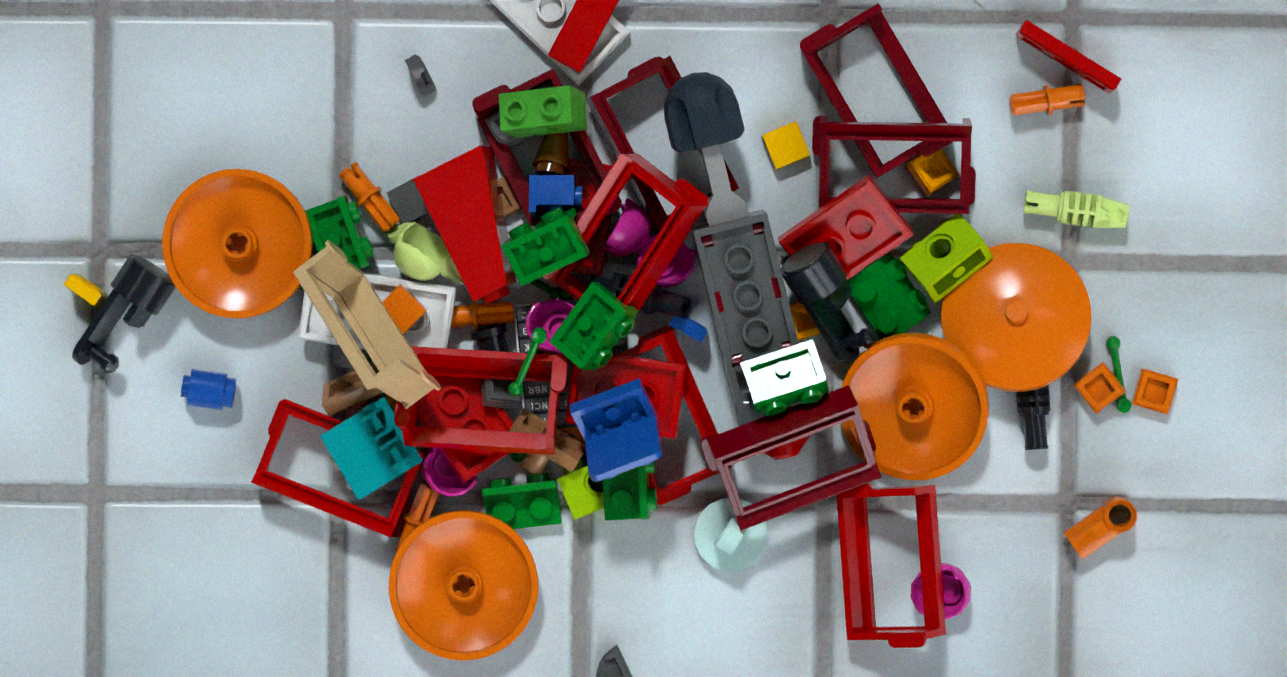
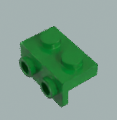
(338, 224)
(888, 297)

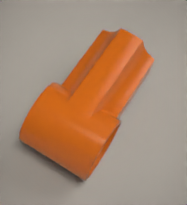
(1097, 528)

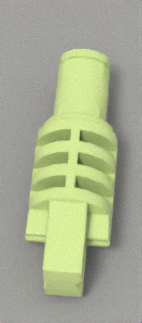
(1078, 209)

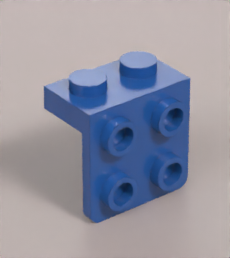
(618, 430)

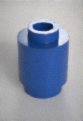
(208, 389)

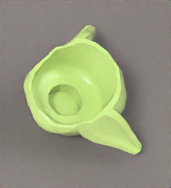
(421, 253)

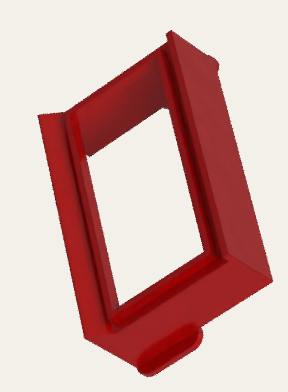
(682, 194)
(667, 338)
(485, 366)
(387, 526)
(858, 567)

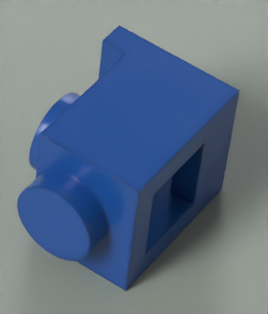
(551, 192)

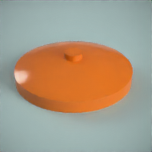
(236, 243)
(1019, 317)
(920, 403)
(463, 585)

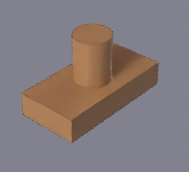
(348, 391)
(567, 448)

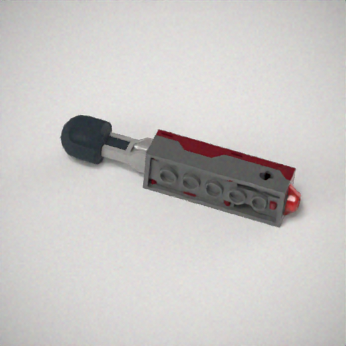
(734, 244)

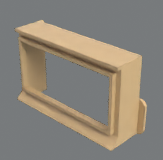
(399, 368)

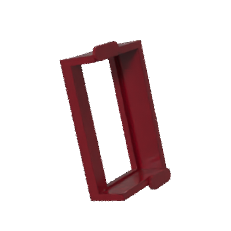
(828, 35)
(488, 104)
(825, 131)
(618, 141)
(782, 429)

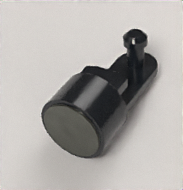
(135, 283)
(822, 287)

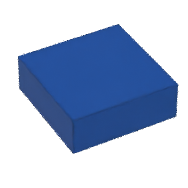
(689, 327)

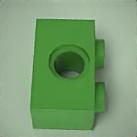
(542, 111)

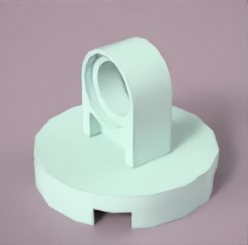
(723, 542)

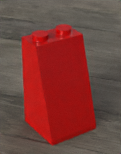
(471, 221)

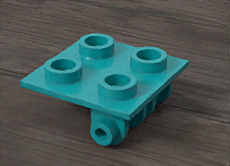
(370, 448)

